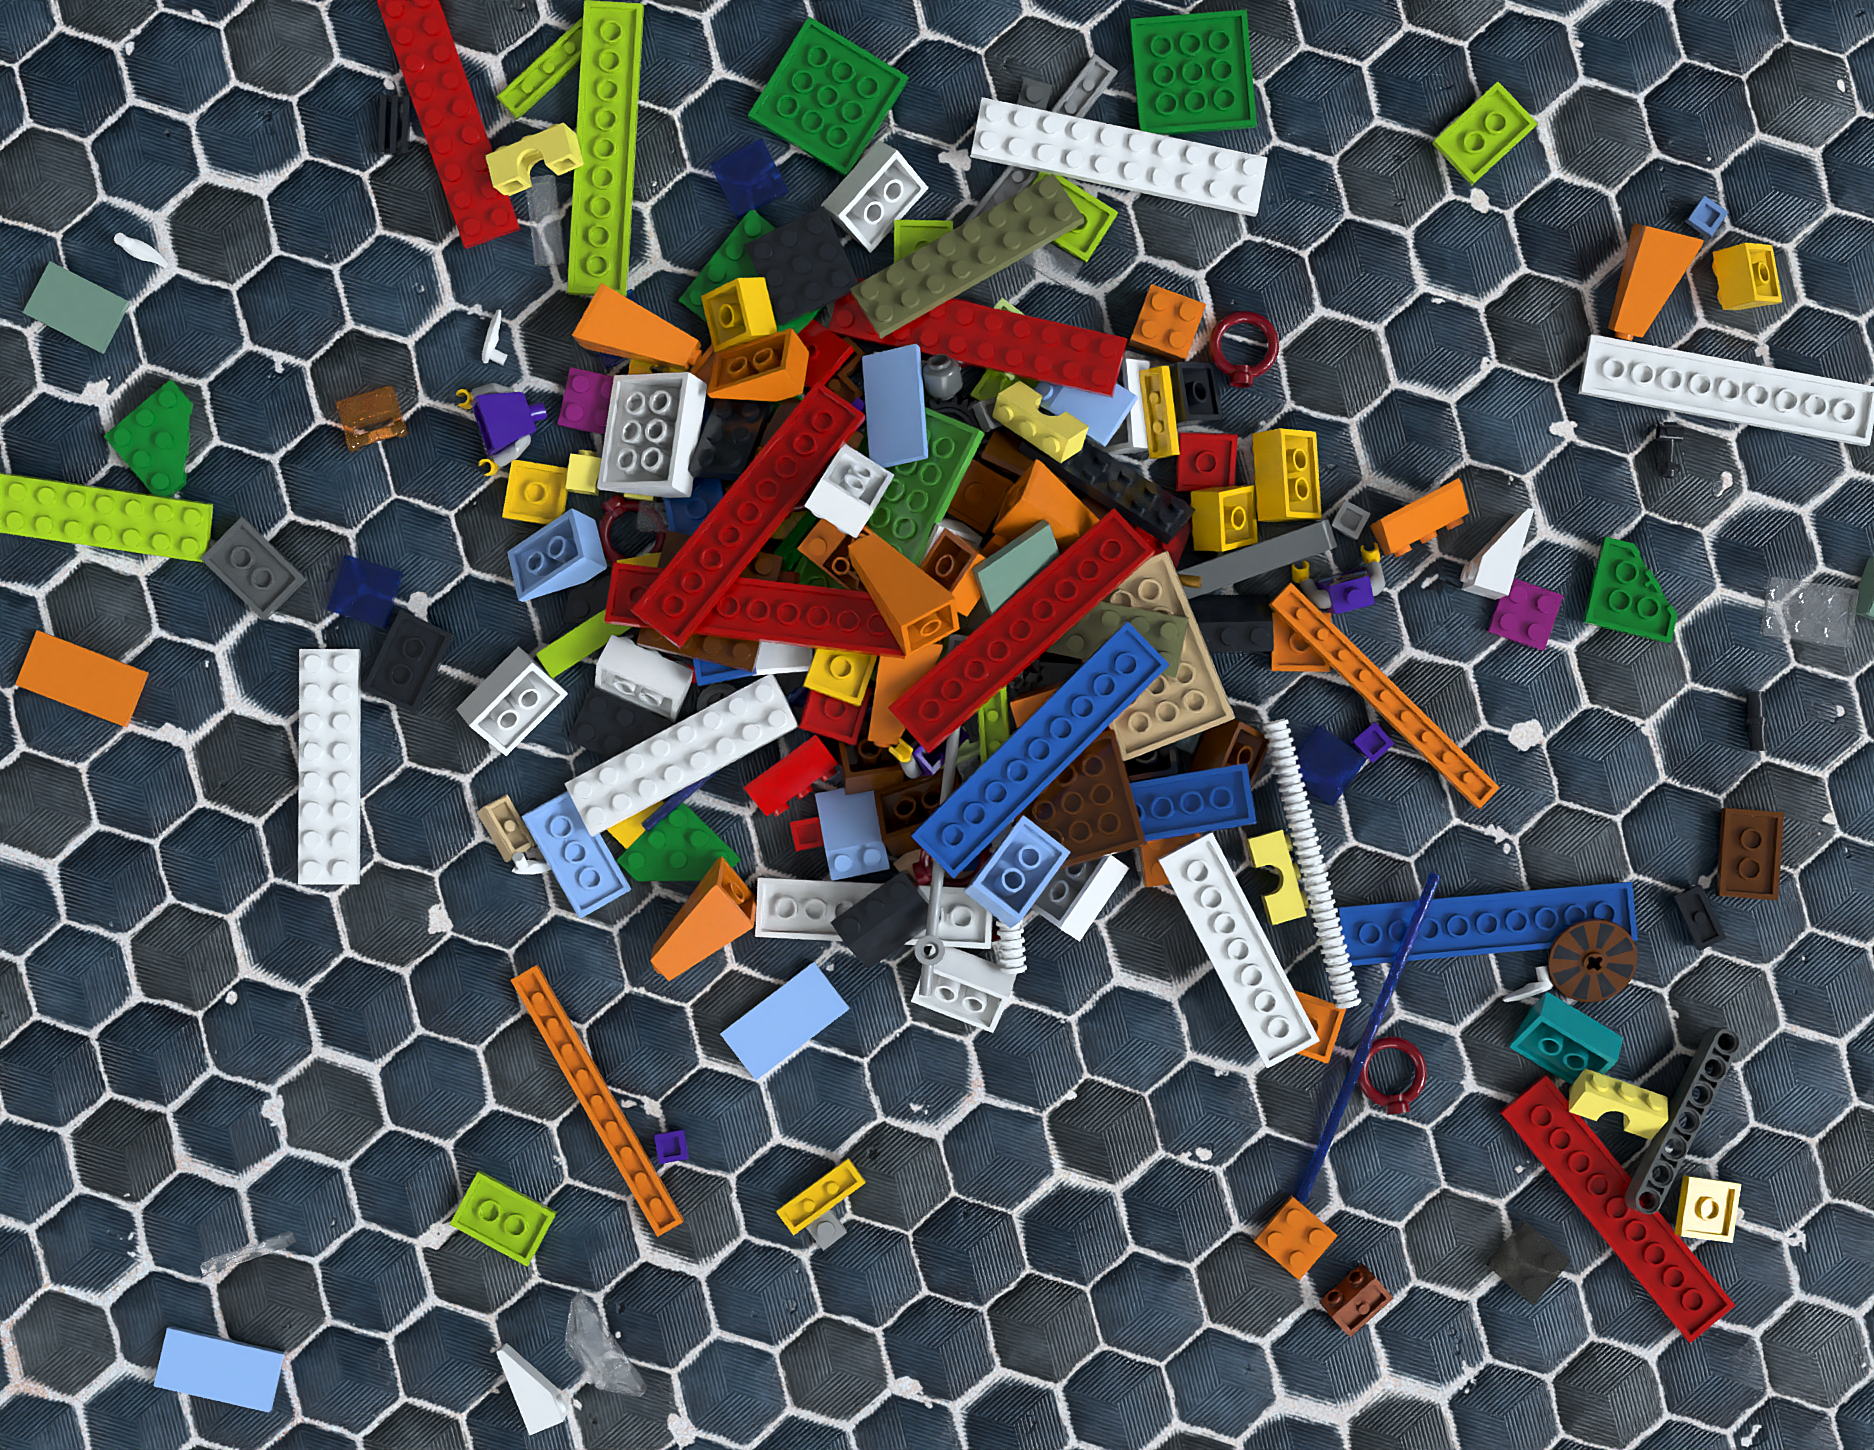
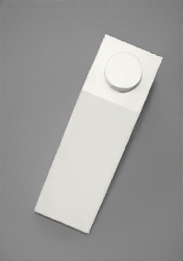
(534, 1394)

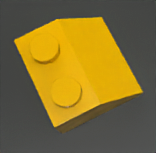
(1746, 276)
(738, 313)
(1224, 518)

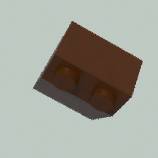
(865, 765)

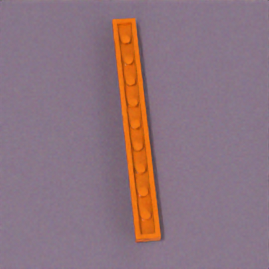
(1383, 695)
(597, 1100)

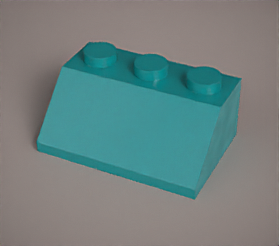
(1565, 1040)

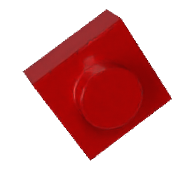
(807, 833)

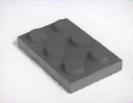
(253, 568)

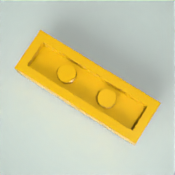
(1159, 412)
(820, 1196)

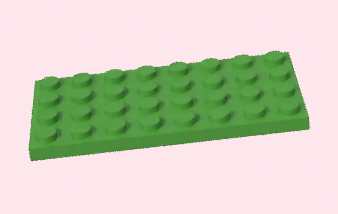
(915, 495)

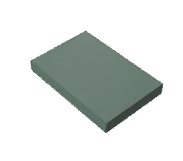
(76, 307)
(1015, 566)

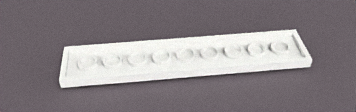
(1118, 157)
(1728, 390)

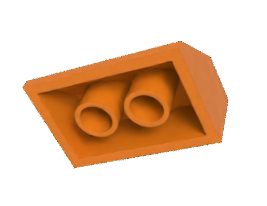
(1421, 519)

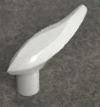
(139, 249)
(492, 338)
(528, 866)
(1531, 989)

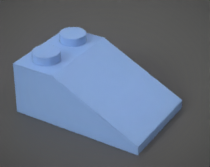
(1096, 411)
(557, 556)
(851, 833)
(1017, 872)

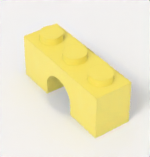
(512, 164)
(1055, 435)
(584, 475)
(1286, 900)
(1597, 1094)

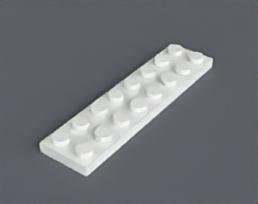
(682, 754)
(329, 766)
(808, 906)
(1238, 949)

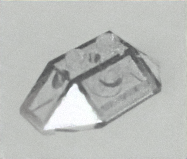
(598, 1351)

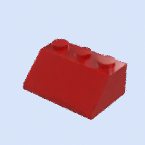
(792, 777)

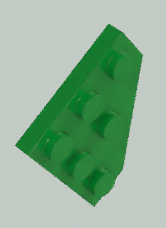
(157, 439)
(1627, 595)
(676, 850)

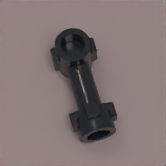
(1669, 434)

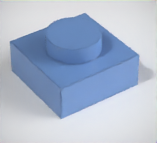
(1706, 217)

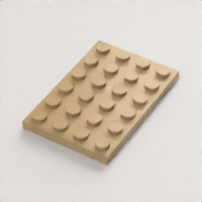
(1169, 705)

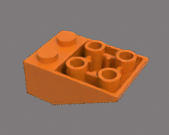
(829, 551)

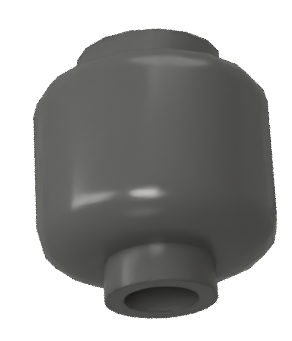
(942, 377)

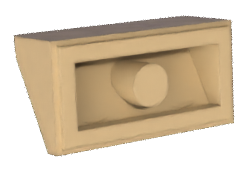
(506, 827)

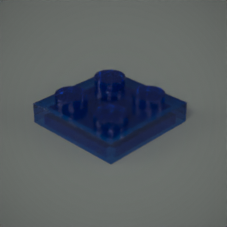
(749, 178)
(365, 591)
(1327, 765)

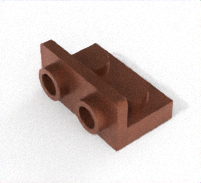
(1356, 1300)

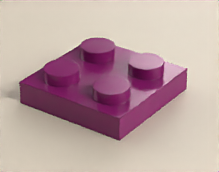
(586, 401)
(1525, 615)

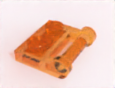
(370, 409)

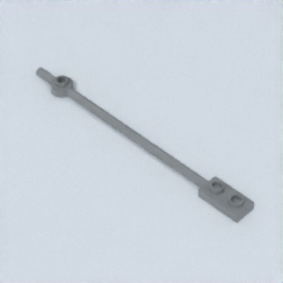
(938, 872)

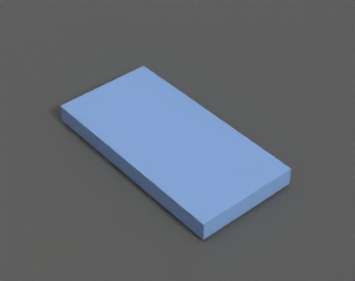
(895, 406)
(576, 859)
(785, 1021)
(219, 1369)

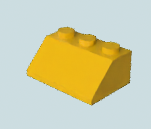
(1286, 475)

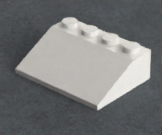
(652, 434)

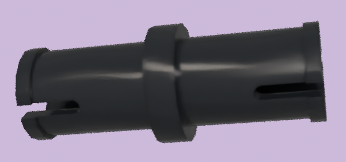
(1756, 721)

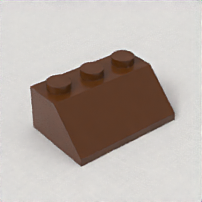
(1003, 455)
(1231, 745)
(906, 806)

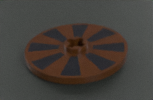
(1604, 941)

